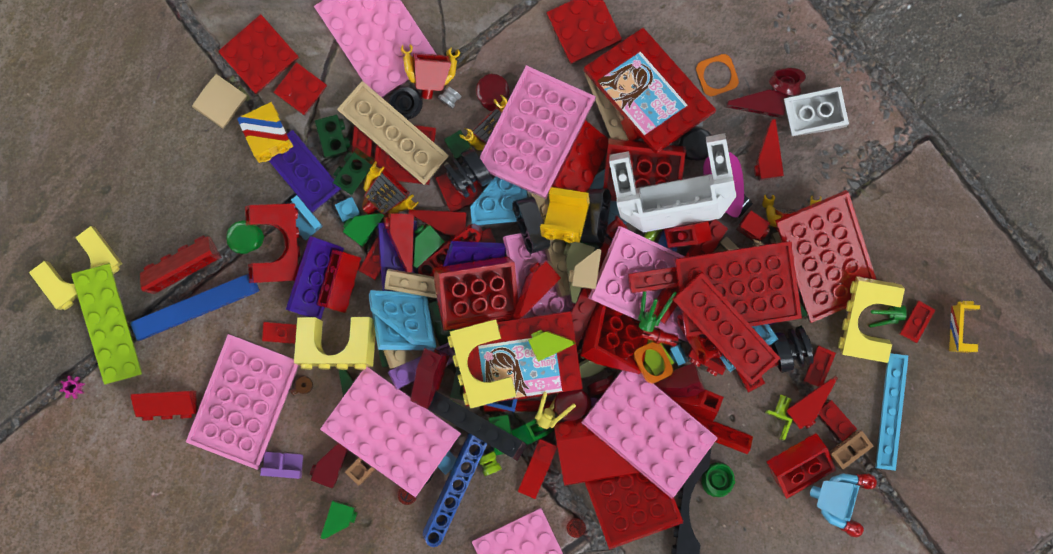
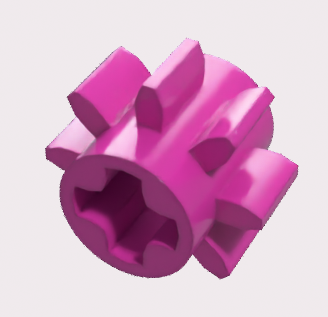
(66, 384)

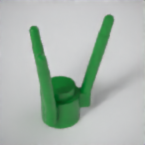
(893, 312)
(648, 320)

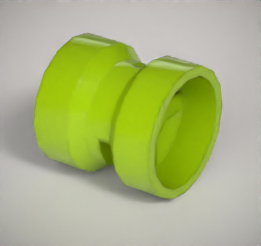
(491, 467)

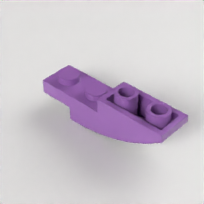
(406, 373)

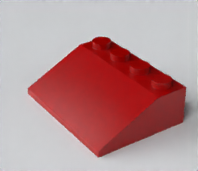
(646, 165)
(179, 266)
(476, 292)
(612, 339)
(586, 456)

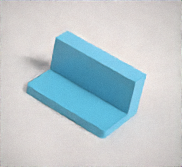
(306, 221)

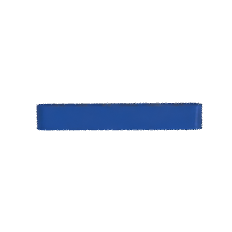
(193, 307)
(454, 492)

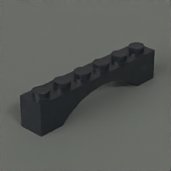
(477, 426)
(685, 538)

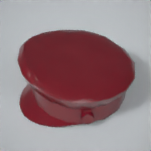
(788, 81)
(490, 88)
(598, 388)
(566, 399)

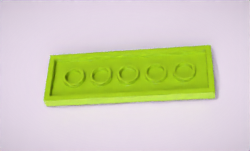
(106, 323)

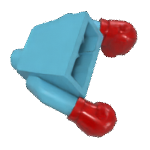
(838, 500)

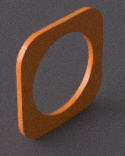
(709, 91)
(649, 377)

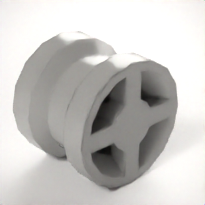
(449, 97)

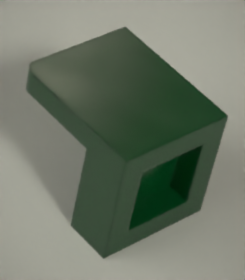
(456, 144)

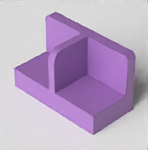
(282, 465)

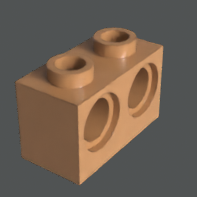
(850, 449)
(359, 471)

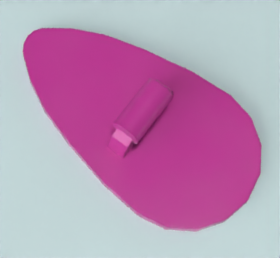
(736, 206)

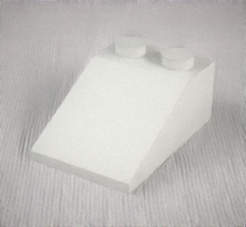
(816, 112)

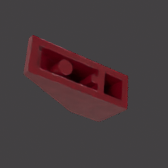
(765, 103)
(428, 376)
(682, 382)
(329, 467)

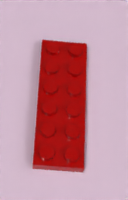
(726, 328)

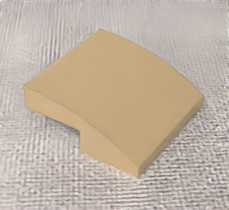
(219, 101)

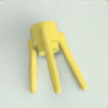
(546, 417)

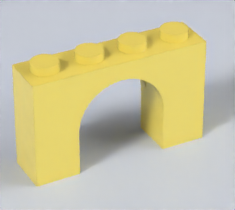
(62, 293)
(865, 293)
(357, 353)
(477, 391)

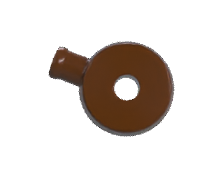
(299, 388)

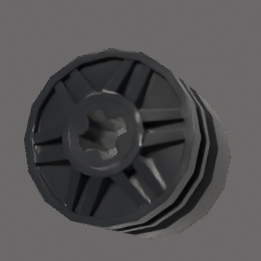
(468, 172)
(796, 347)

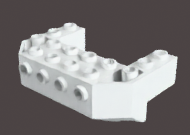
(675, 201)

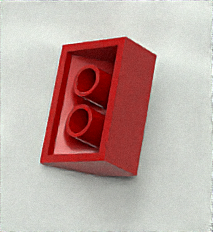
(165, 404)
(801, 465)

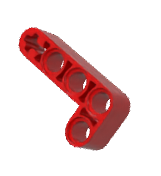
(434, 261)

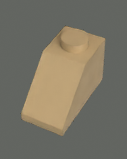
(586, 272)

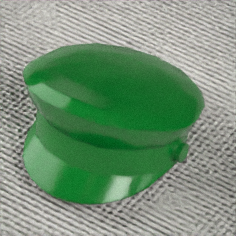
(244, 238)
(718, 480)

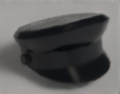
(406, 101)
(695, 144)

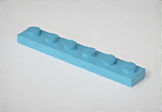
(891, 412)

